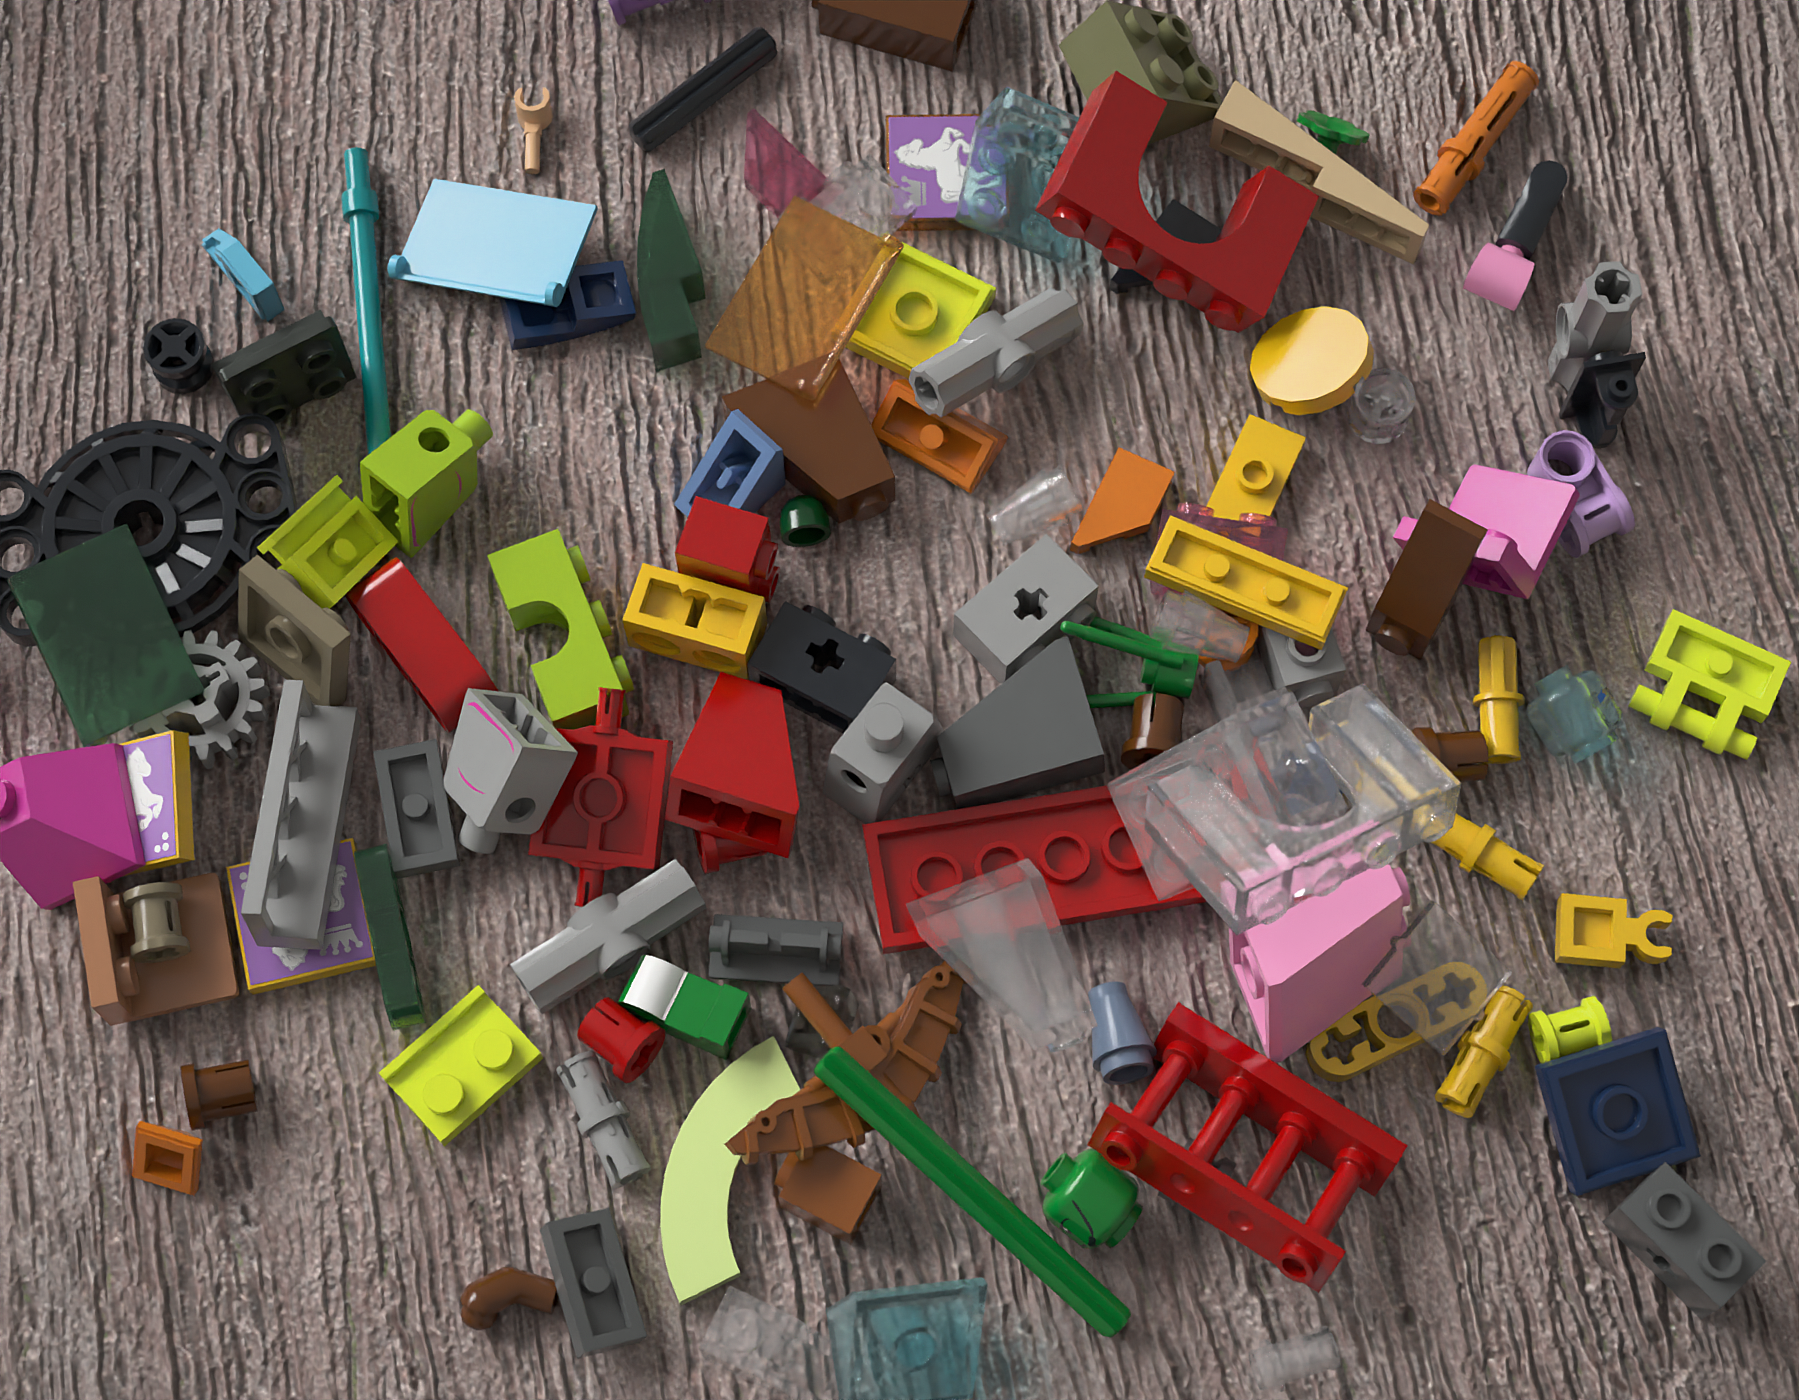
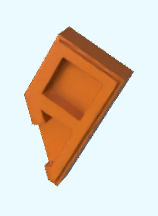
(1124, 501)

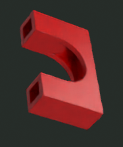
(1100, 201)

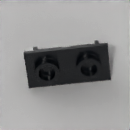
(1602, 395)

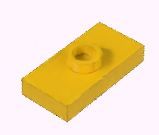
(1256, 470)

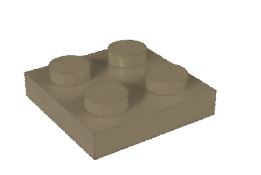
(293, 632)

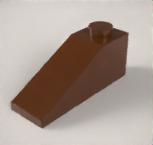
(1425, 580)

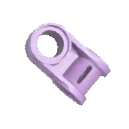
(1601, 503)

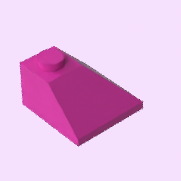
(68, 821)

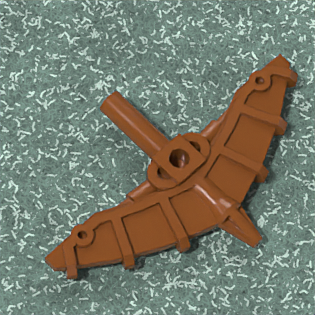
(896, 1051)

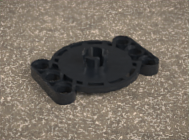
(148, 470)

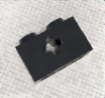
(807, 638)

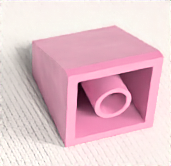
(1316, 956)

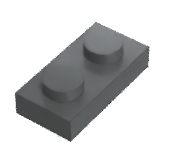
(416, 809)
(593, 1283)

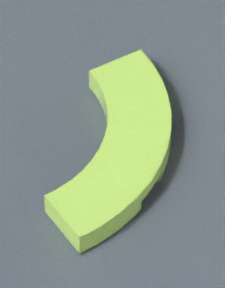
(703, 1170)

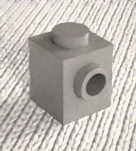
(1300, 667)

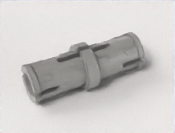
(603, 1119)

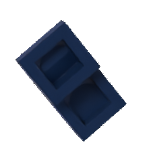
(593, 302)

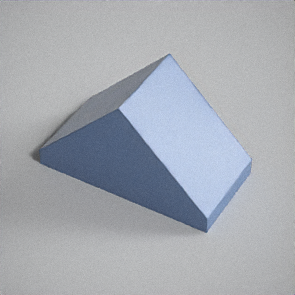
(738, 469)

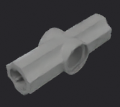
(1595, 321)
(995, 352)
(608, 936)

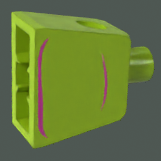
(423, 475)

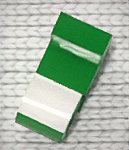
(686, 1005)

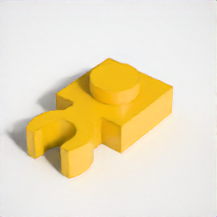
(1599, 933)

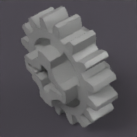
(225, 683)

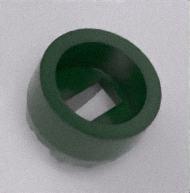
(804, 522)

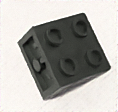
(287, 368)

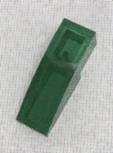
(667, 278)

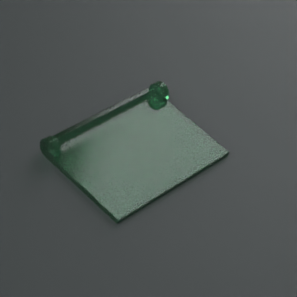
(105, 635)

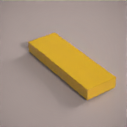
(1246, 582)

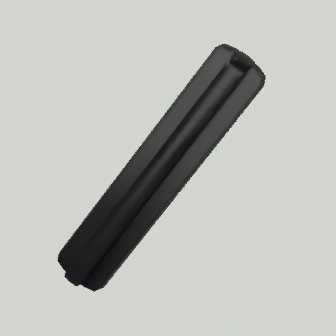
(703, 89)

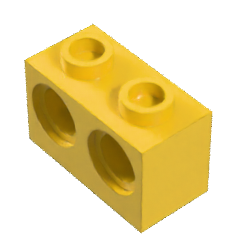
(694, 620)

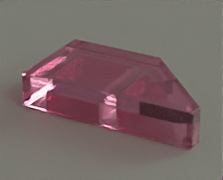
(776, 168)

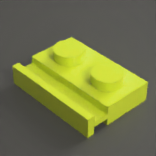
(329, 544)
(461, 1065)

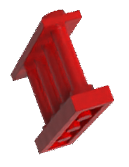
(1277, 1101)

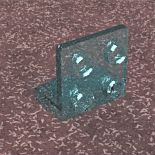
(1009, 168)

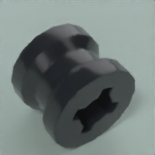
(175, 341)

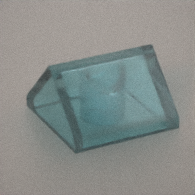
(908, 1341)

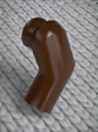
(502, 1289)

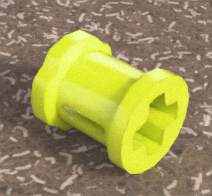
(1569, 1030)

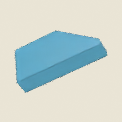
(244, 273)

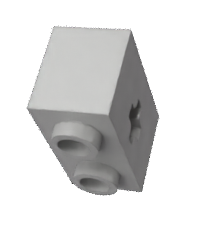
(1038, 580)

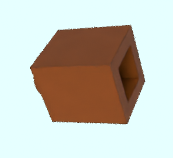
(828, 1191)

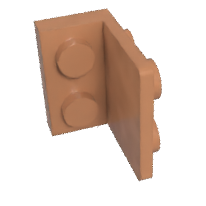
(135, 990)

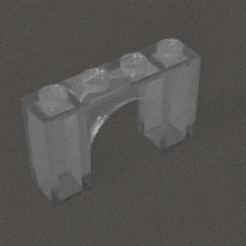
(1263, 868)

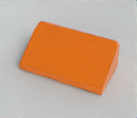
(950, 445)

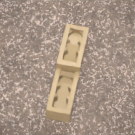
(1347, 199)

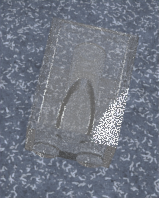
(1011, 951)

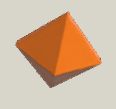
(167, 1157)

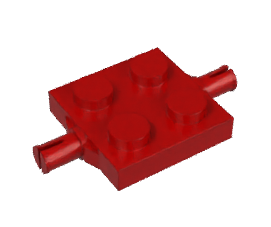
(610, 801)

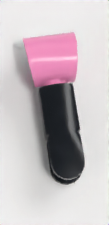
(1505, 268)

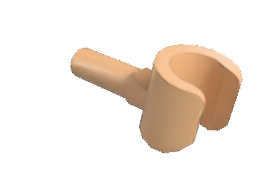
(533, 121)

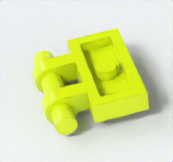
(1714, 667)

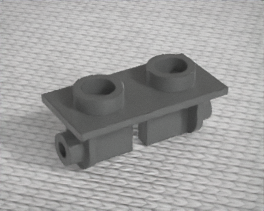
(775, 949)

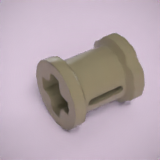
(156, 922)

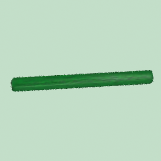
(972, 1192)

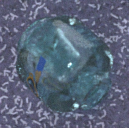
(1574, 714)

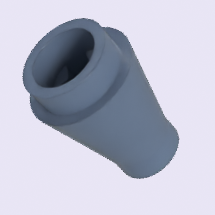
(1120, 1041)

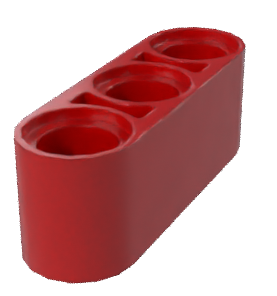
(418, 640)

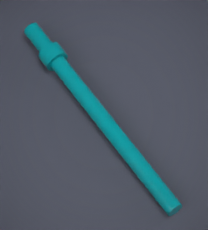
(361, 211)

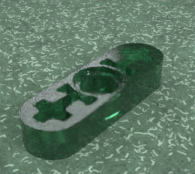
(390, 937)

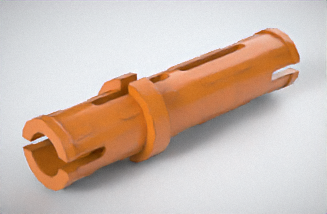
(1464, 155)

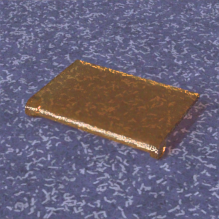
(804, 298)

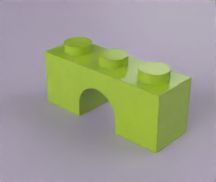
(543, 585)

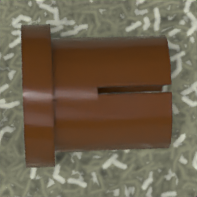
(1152, 729)
(1457, 751)
(217, 1092)

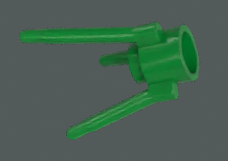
(1164, 670)

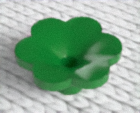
(1332, 130)

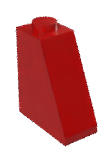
(738, 769)

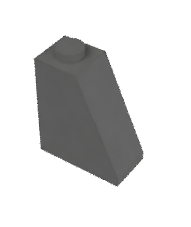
(1022, 735)

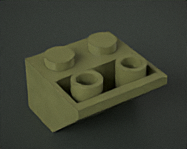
(1152, 52)

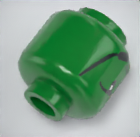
(1090, 1199)

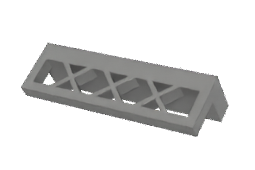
(300, 821)

